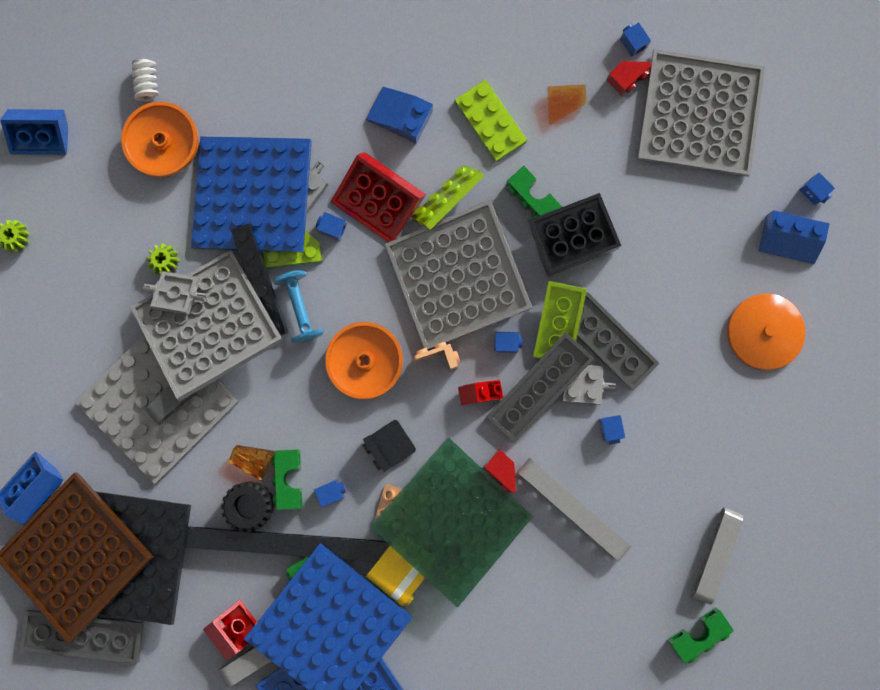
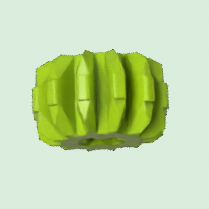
(19, 235)
(160, 253)

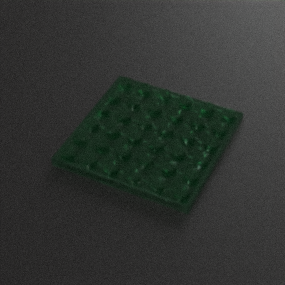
(451, 522)

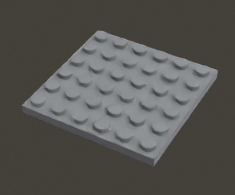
(701, 113)
(458, 275)
(215, 334)
(119, 406)

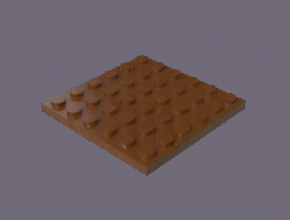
(73, 557)

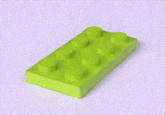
(490, 120)
(447, 196)
(559, 315)

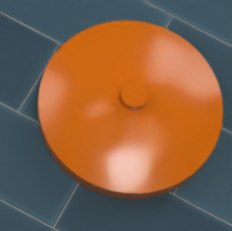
(160, 139)
(766, 332)
(364, 360)

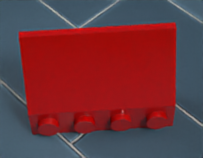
(377, 197)

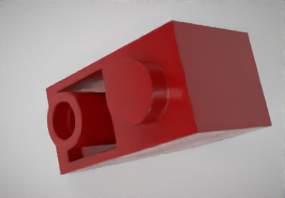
(627, 74)
(480, 392)
(503, 469)

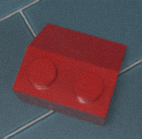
(230, 629)

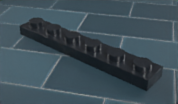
(257, 274)

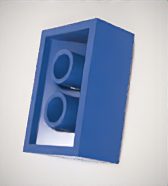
(35, 131)
(793, 236)
(29, 488)

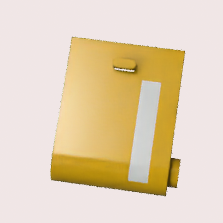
(395, 577)

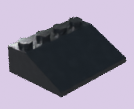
(574, 234)

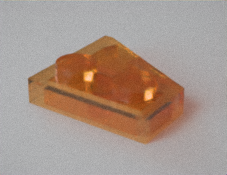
(564, 100)
(251, 460)

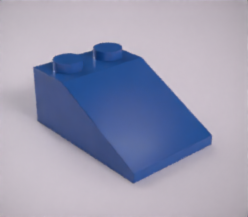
(400, 113)

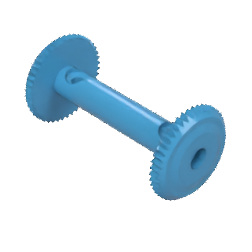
(298, 306)

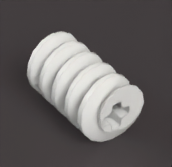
(143, 80)

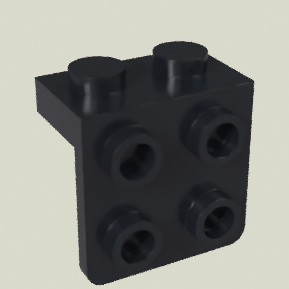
(389, 446)

